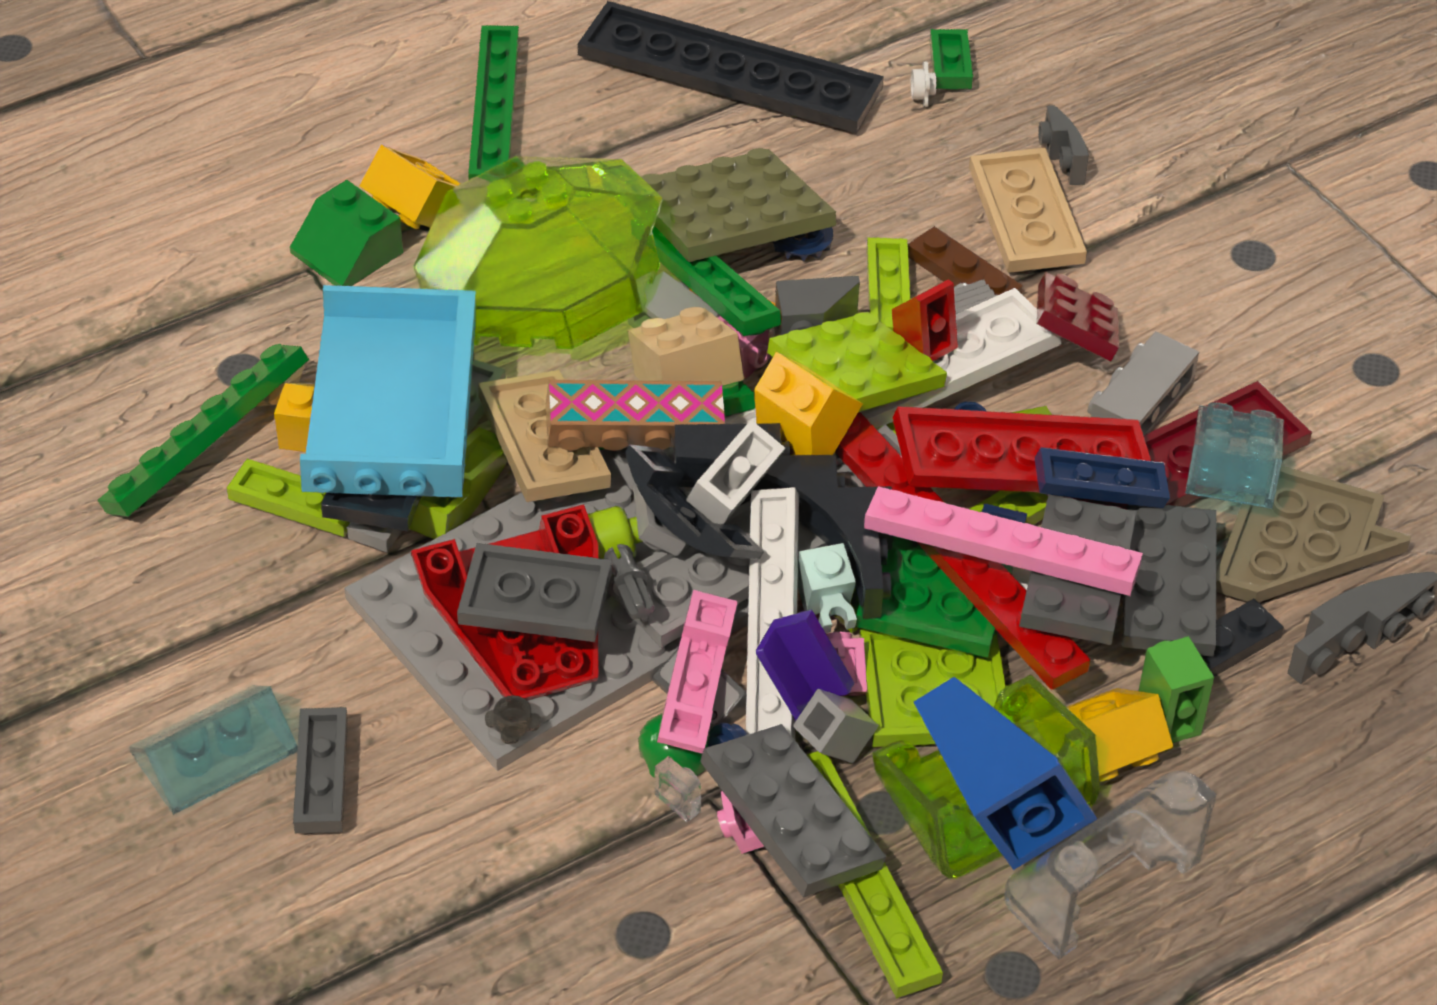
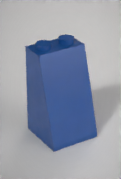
(1003, 774)

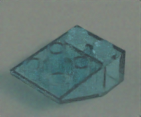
(1236, 455)

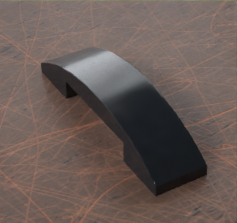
(658, 482)

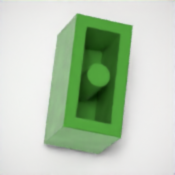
(1183, 685)

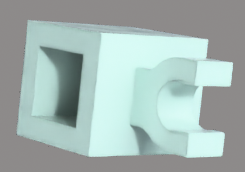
(827, 584)

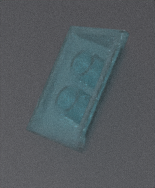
(215, 747)

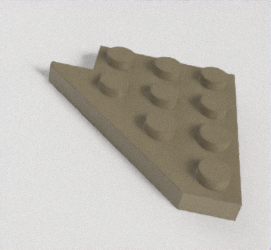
(1307, 537)

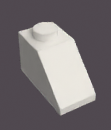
(735, 473)

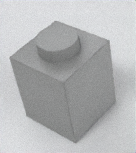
(835, 726)

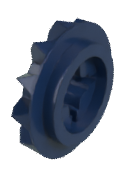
(811, 246)

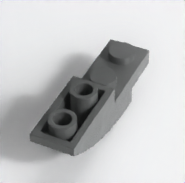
(1364, 614)

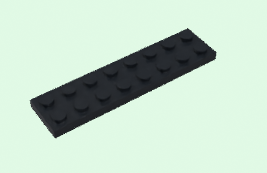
(731, 66)

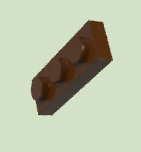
(955, 262)

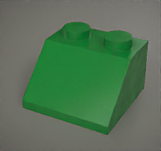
(347, 235)

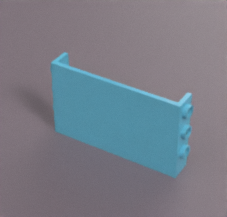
(391, 392)

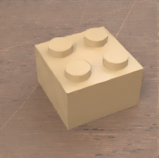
(686, 349)

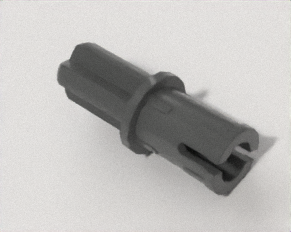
(630, 583)

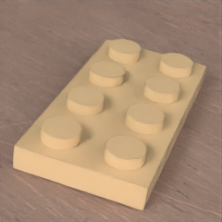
(1027, 210)
(519, 421)

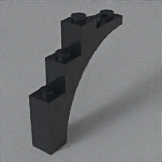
(824, 502)

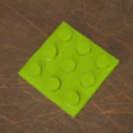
(862, 359)
(908, 669)

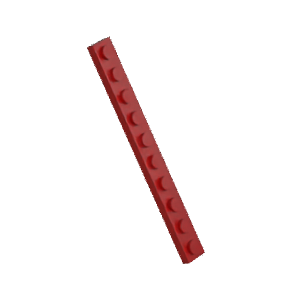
(982, 581)

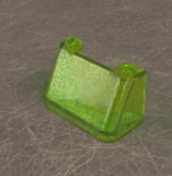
(933, 802)

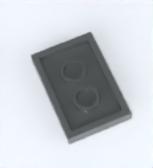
(535, 592)

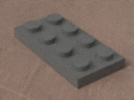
(1175, 579)
(1069, 606)
(792, 810)

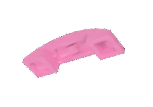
(697, 672)

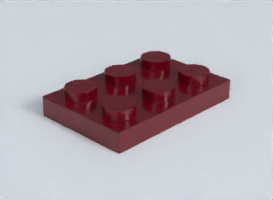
(1077, 315)

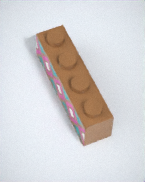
(627, 411)

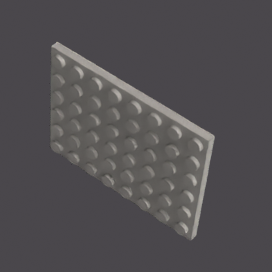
(424, 643)

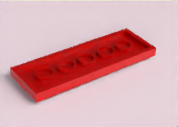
(1000, 447)

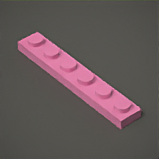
(1003, 540)

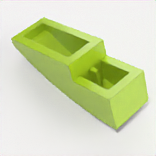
(482, 467)

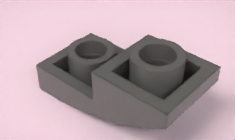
(1064, 144)

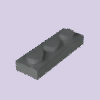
(320, 770)

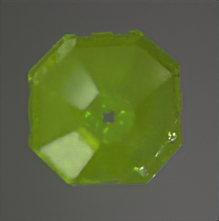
(551, 264)

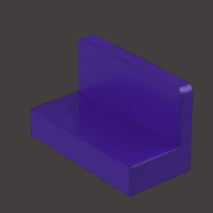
(802, 660)

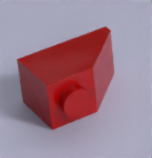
(929, 321)

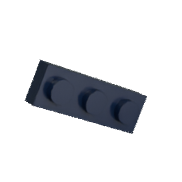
(1101, 477)

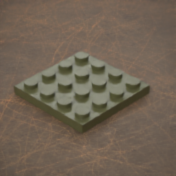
(736, 204)

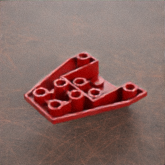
(513, 660)

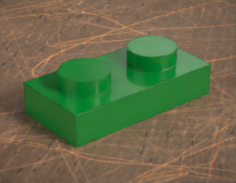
(951, 58)

